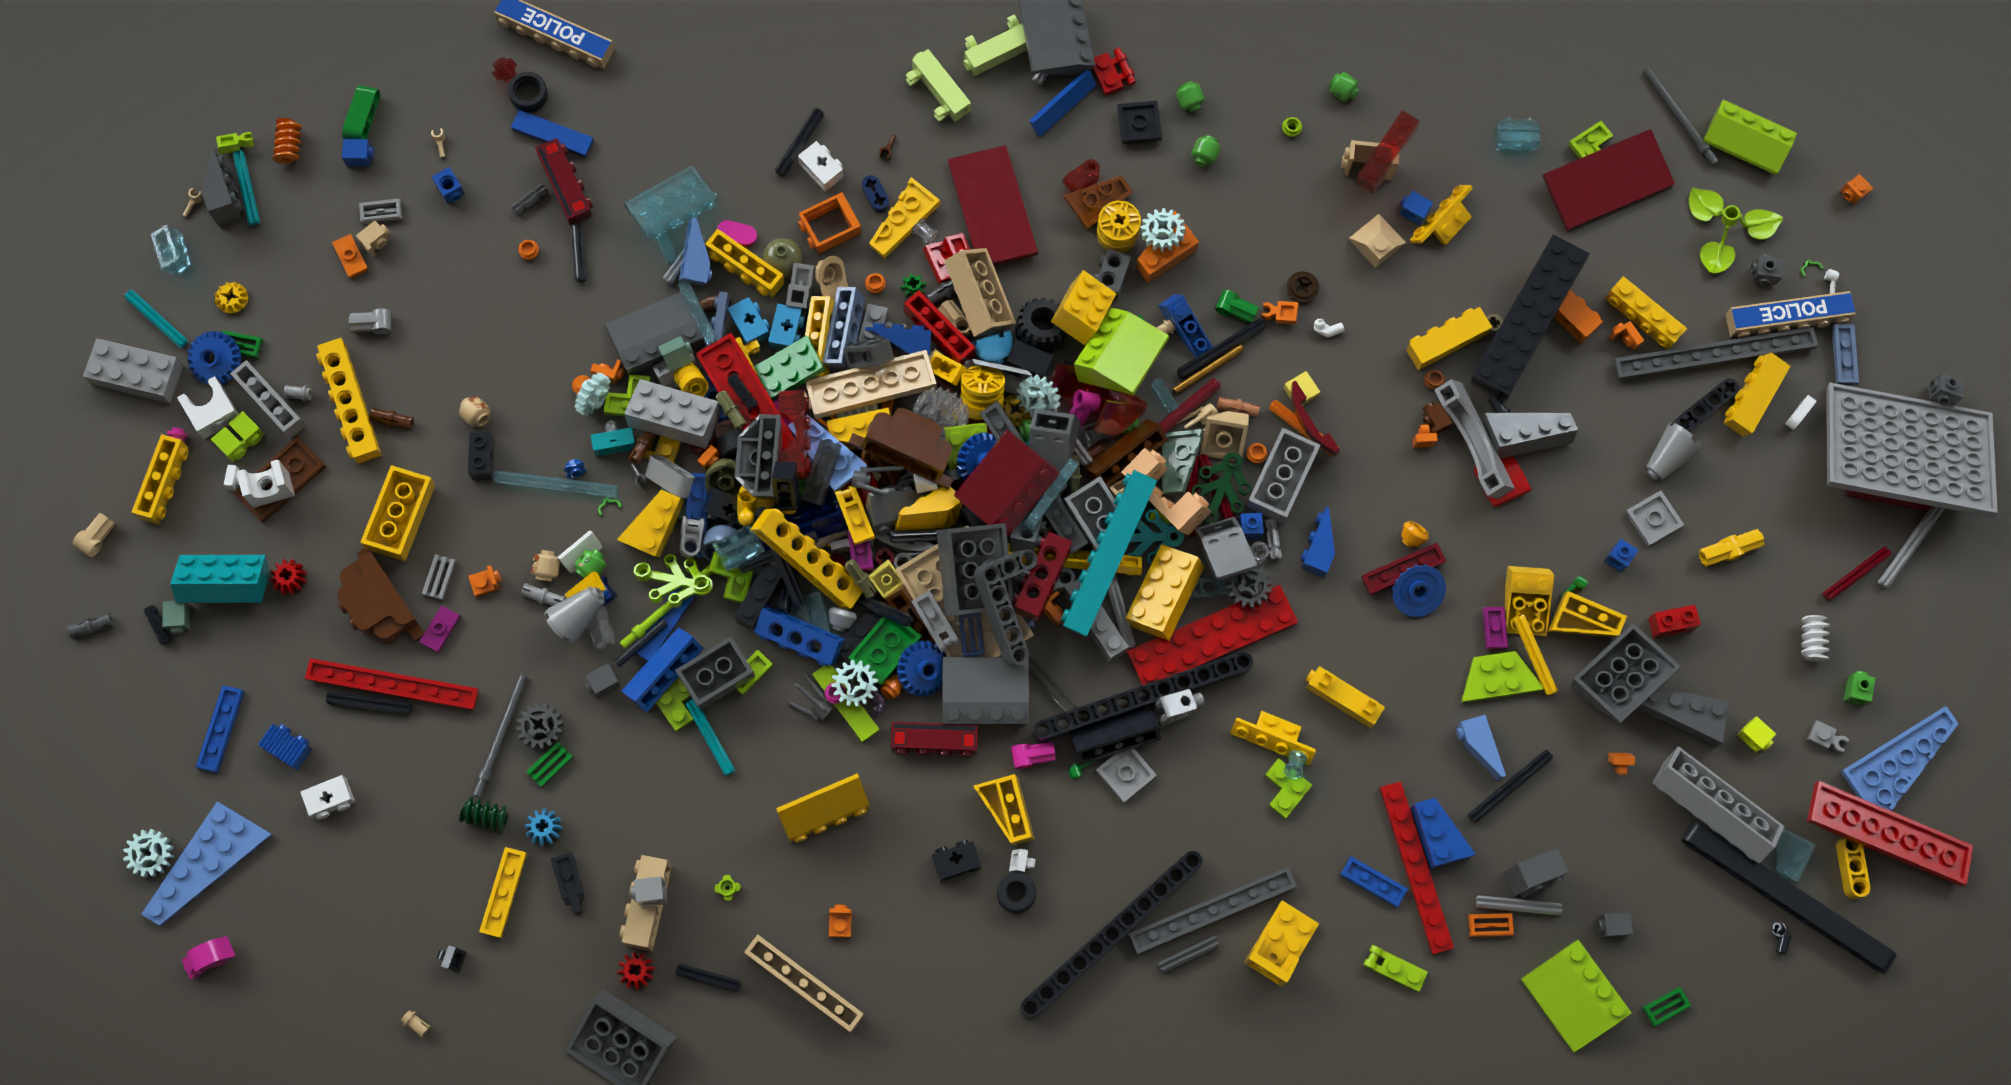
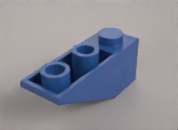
(1186, 324)
(903, 340)
(1321, 551)

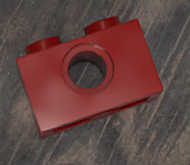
(1674, 621)

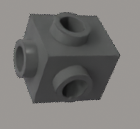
(1767, 269)
(1945, 389)

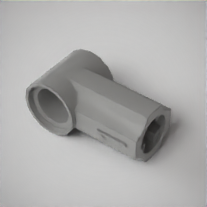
(376, 321)

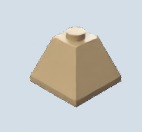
(1377, 241)
(1225, 434)

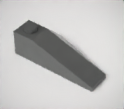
(884, 510)

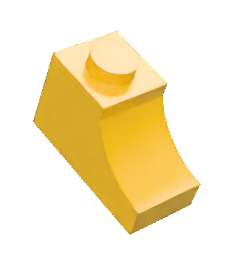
(946, 368)

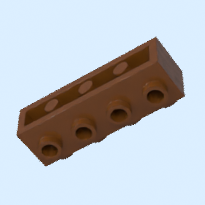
(1117, 457)

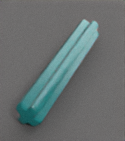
(246, 188)
(154, 317)
(711, 738)

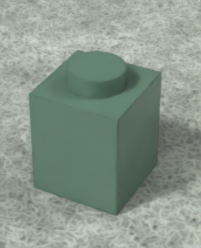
(676, 353)
(176, 617)

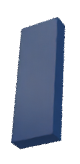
(1373, 882)

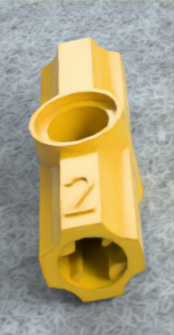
(1731, 547)

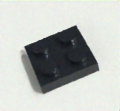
(1139, 122)

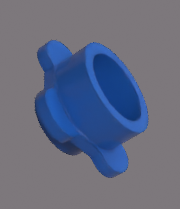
(574, 468)

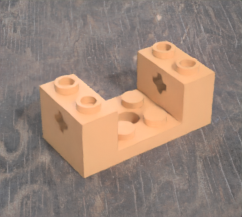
(1187, 511)

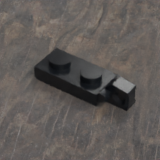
(569, 881)

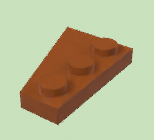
(1090, 200)

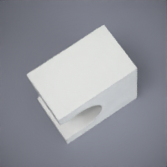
(212, 416)
(254, 484)

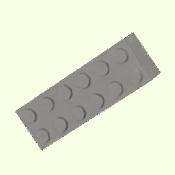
(1718, 805)

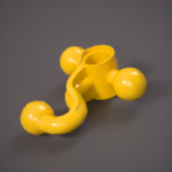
(748, 504)

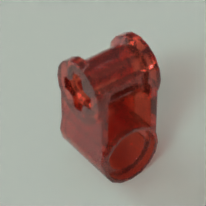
(1080, 177)

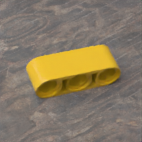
(1849, 877)

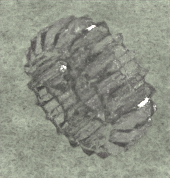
(942, 408)

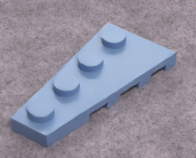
(846, 462)

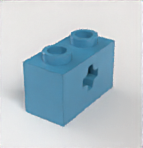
(745, 311)
(785, 317)

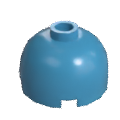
(994, 347)

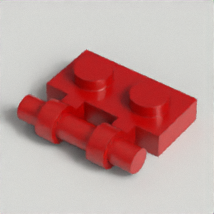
(1107, 75)

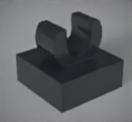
(452, 958)

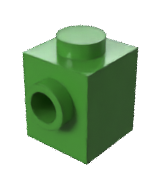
(1859, 688)

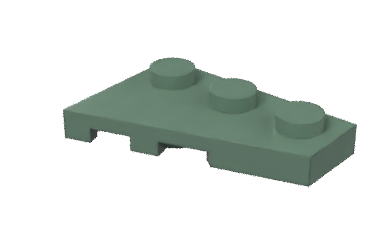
(1180, 454)

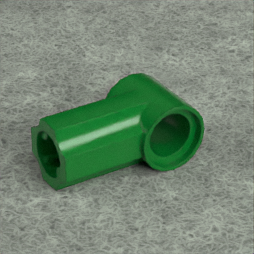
(1231, 305)

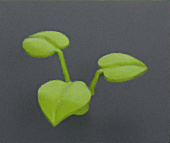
(1717, 256)

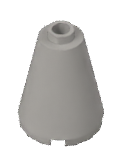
(1672, 451)
(574, 614)

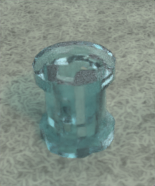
(1296, 762)

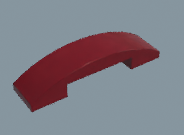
(1326, 442)

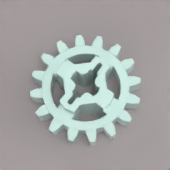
(1163, 227)
(1035, 387)
(592, 394)
(845, 680)
(142, 862)

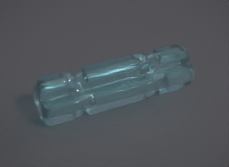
(1164, 394)

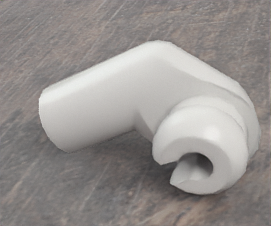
(1326, 330)

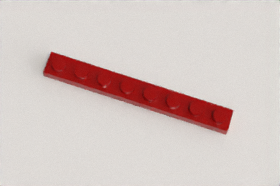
(392, 684)
(1416, 868)

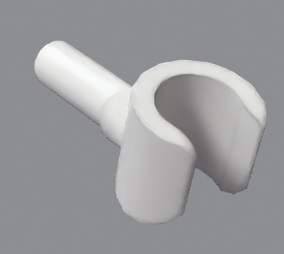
(1832, 276)

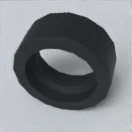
(528, 77)

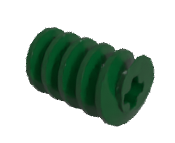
(484, 815)

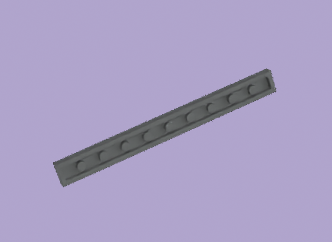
(1715, 353)

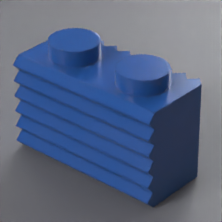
(285, 746)

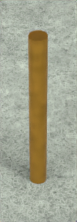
(1208, 369)

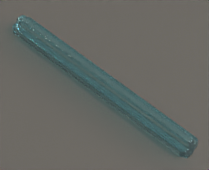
(555, 483)

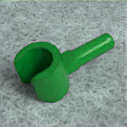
(1579, 582)
(1075, 770)

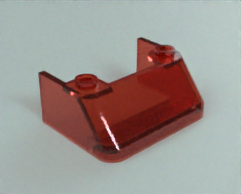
(1116, 408)

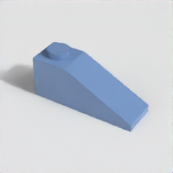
(695, 258)
(1480, 743)

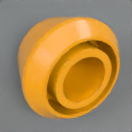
(1414, 534)

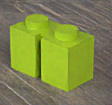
(245, 429)

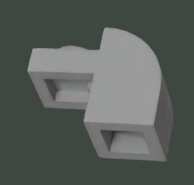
(801, 285)

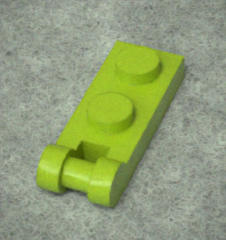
(1395, 969)

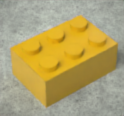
(1083, 307)

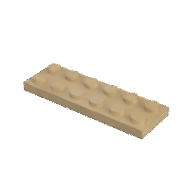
(870, 385)

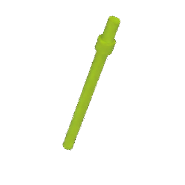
(639, 630)

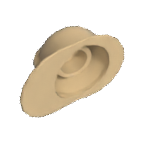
(830, 275)

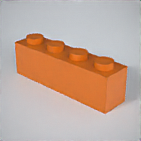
(1578, 317)

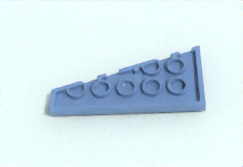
(1894, 766)
(210, 855)

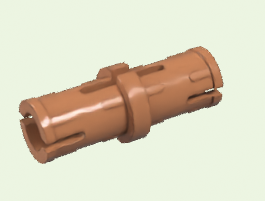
(1237, 406)

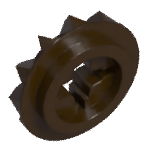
(1304, 278)

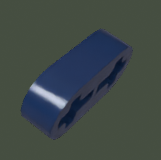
(871, 196)

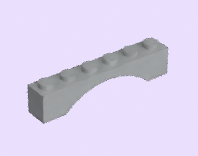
(1488, 463)

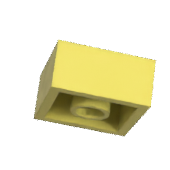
(1306, 384)
(885, 578)

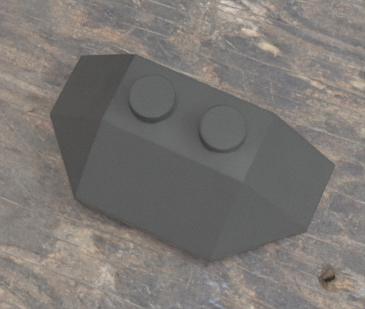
(756, 454)

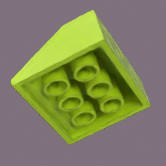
(1120, 352)
(1576, 996)

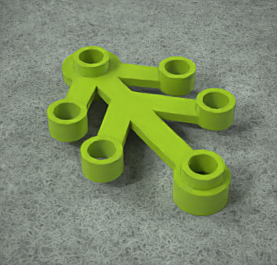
(675, 581)

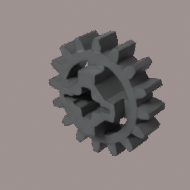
(1252, 593)
(545, 719)

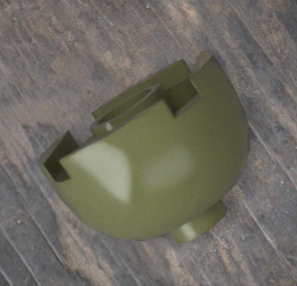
(782, 254)
(722, 476)

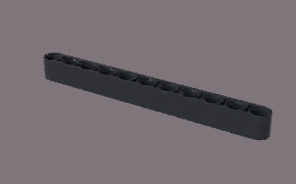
(1133, 701)
(1789, 897)
(1117, 925)

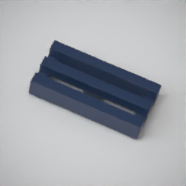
(971, 631)

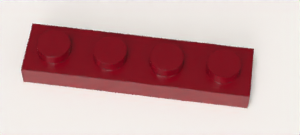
(1385, 576)

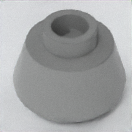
(841, 618)

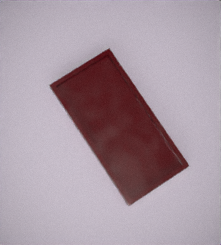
(1608, 179)
(993, 205)

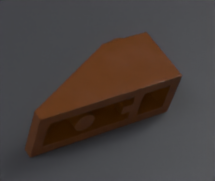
(902, 600)

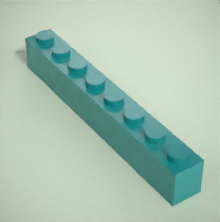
(1109, 553)

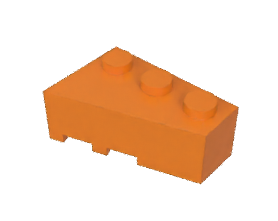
(1154, 263)

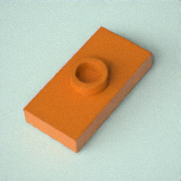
(350, 256)

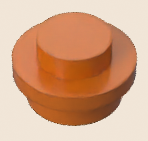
(528, 249)
(875, 283)
(577, 383)
(1257, 453)

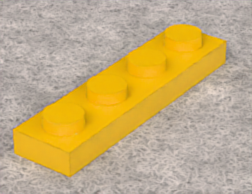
(503, 892)

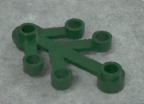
(1223, 484)

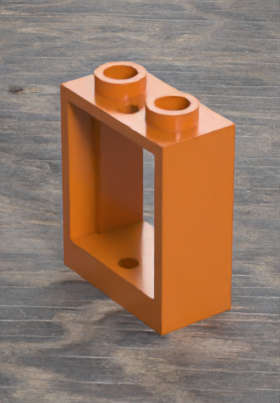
(837, 201)

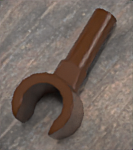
(888, 147)

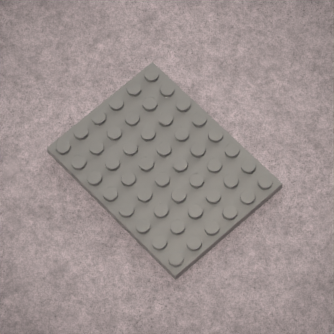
(1911, 450)

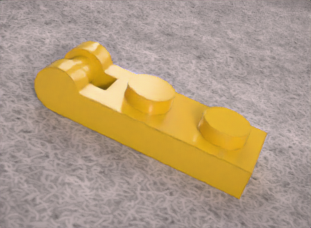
(855, 516)

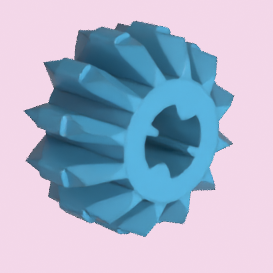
(538, 822)

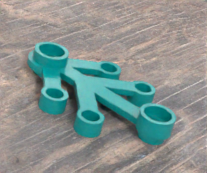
(1147, 536)

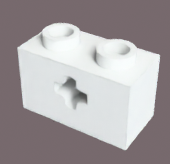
(823, 176)
(317, 795)

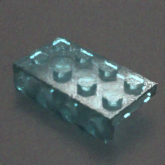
(671, 203)

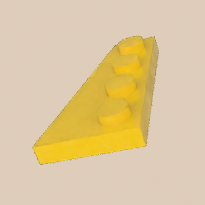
(913, 205)

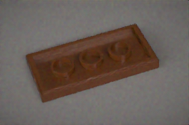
(302, 467)

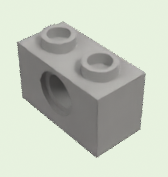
(649, 892)

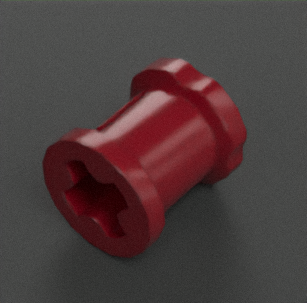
(881, 554)

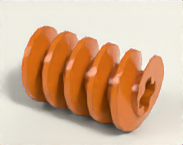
(286, 141)

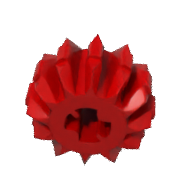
(282, 571)
(638, 962)

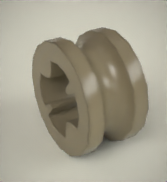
(1497, 320)

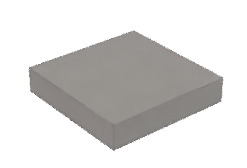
(1654, 518)
(1126, 774)

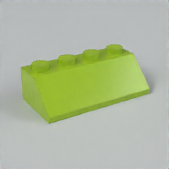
(1749, 137)

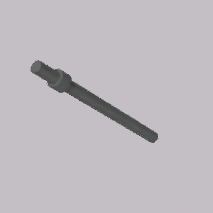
(1702, 147)
(485, 775)

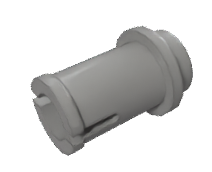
(293, 392)

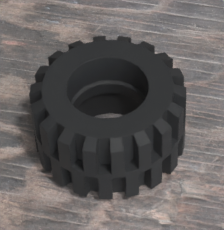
(1039, 311)

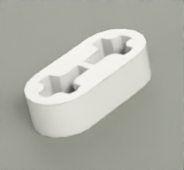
(1800, 412)

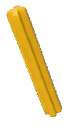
(1535, 655)

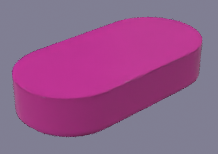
(741, 233)

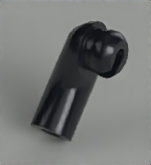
(1783, 937)

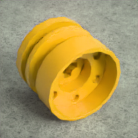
(1114, 235)
(981, 388)

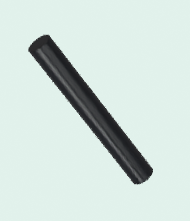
(641, 643)

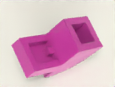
(207, 956)

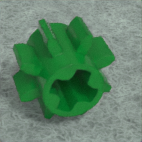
(912, 280)

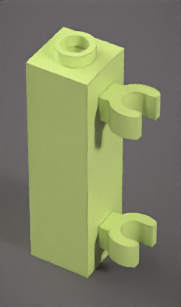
(995, 50)
(940, 84)

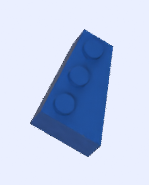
(1439, 835)

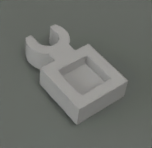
(1824, 736)

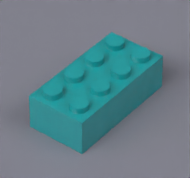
(220, 578)

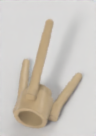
(1202, 414)

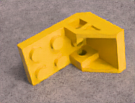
(1281, 944)

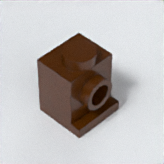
(1436, 418)

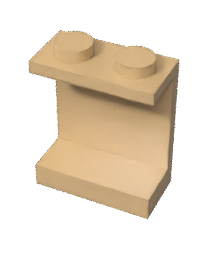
(1361, 152)

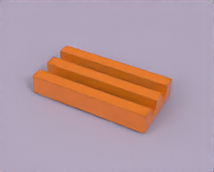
(1471, 917)

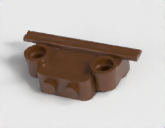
(908, 442)
(374, 601)

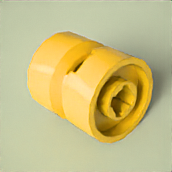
(691, 380)

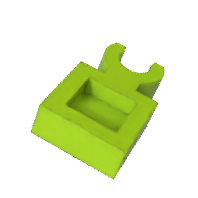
(232, 142)

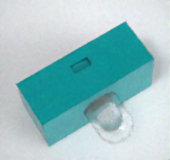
(613, 440)

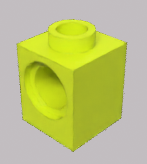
(1757, 735)

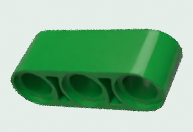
(361, 113)

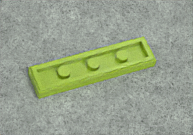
(855, 716)

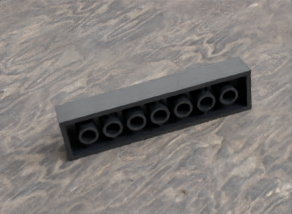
(1530, 317)

